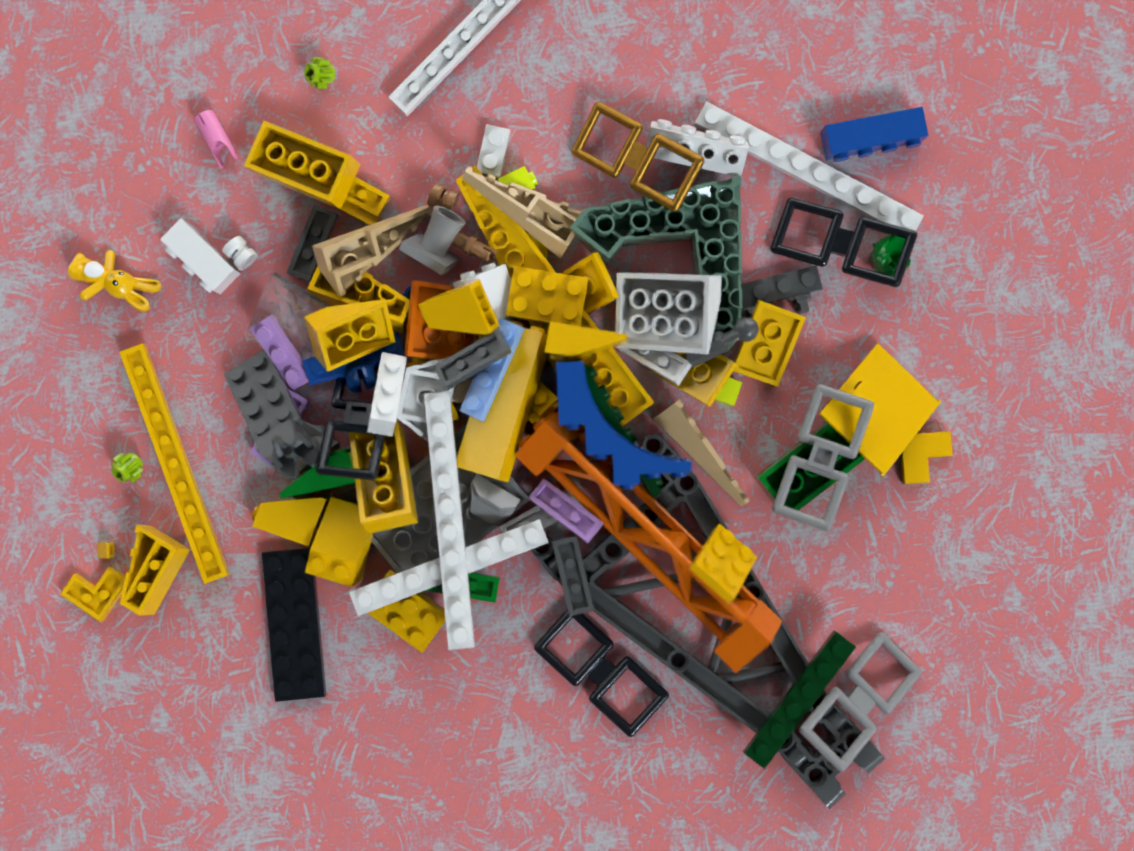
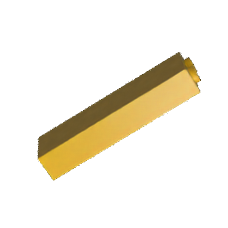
(492, 444)

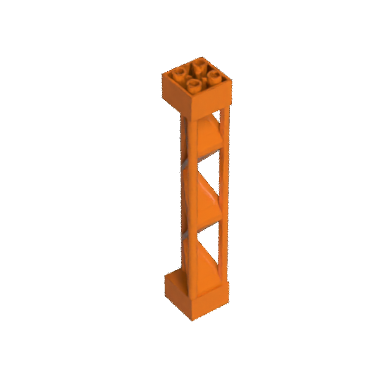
(754, 620)

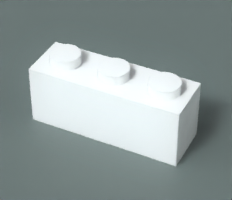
(199, 257)
(387, 394)

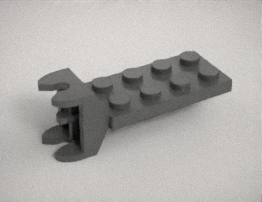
(271, 414)

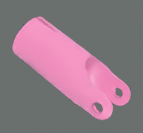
(214, 134)

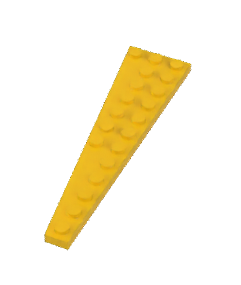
(518, 249)

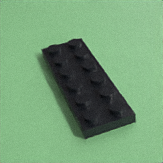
(293, 626)

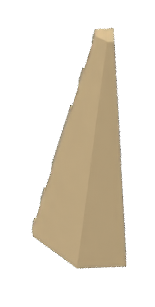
(531, 210)
(352, 254)
(689, 438)

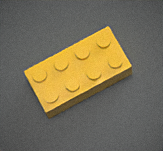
(302, 164)
(389, 498)

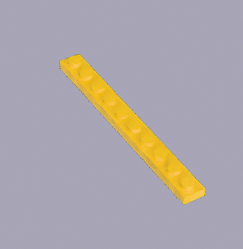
(174, 463)

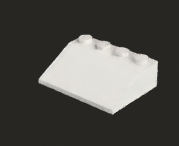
(667, 311)

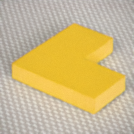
(915, 456)
(97, 599)

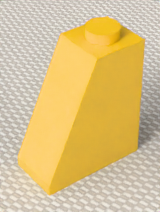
(461, 310)
(291, 519)

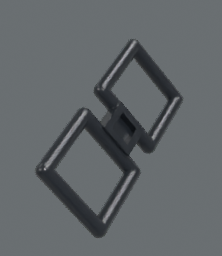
(844, 242)
(356, 421)
(602, 672)

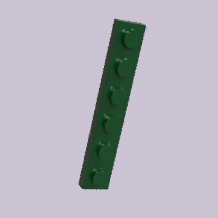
(614, 417)
(799, 699)

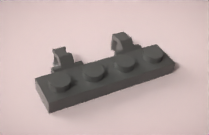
(792, 286)

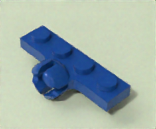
(353, 371)

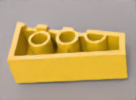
(363, 291)

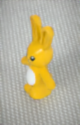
(116, 282)

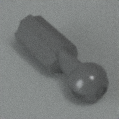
(744, 330)

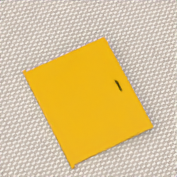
(898, 410)

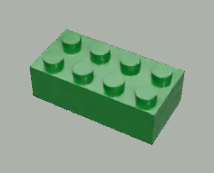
(805, 484)

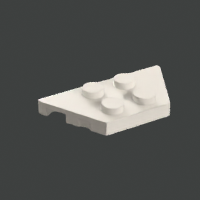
(416, 383)

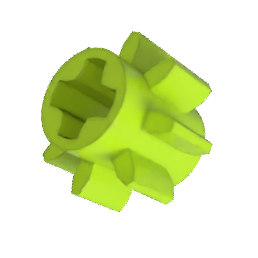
(319, 73)
(126, 467)

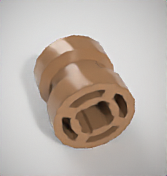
(442, 197)

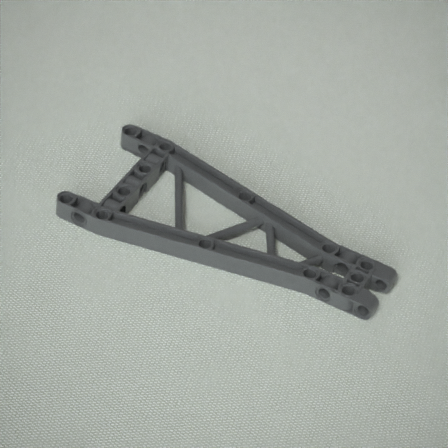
(693, 670)

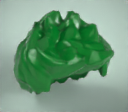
(886, 254)

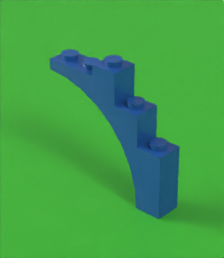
(629, 460)

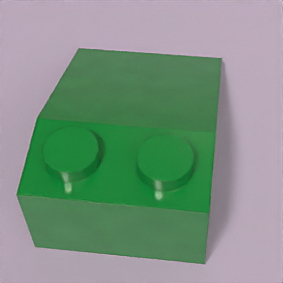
(313, 482)

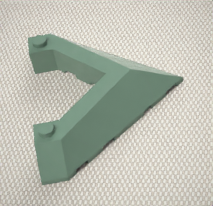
(706, 217)

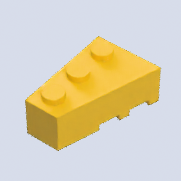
(152, 570)

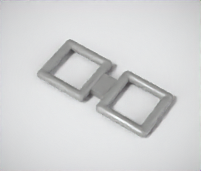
(823, 457)
(860, 701)

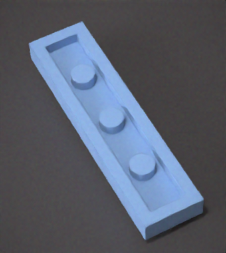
(487, 382)

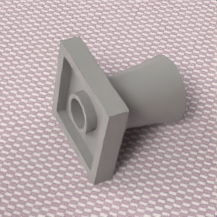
(434, 245)

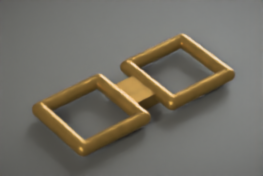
(637, 156)

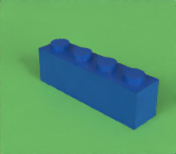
(874, 134)

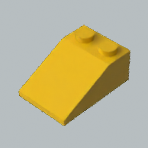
(349, 332)
(574, 341)
(340, 544)

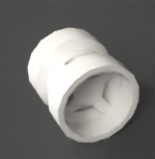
(240, 253)

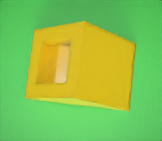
(105, 550)

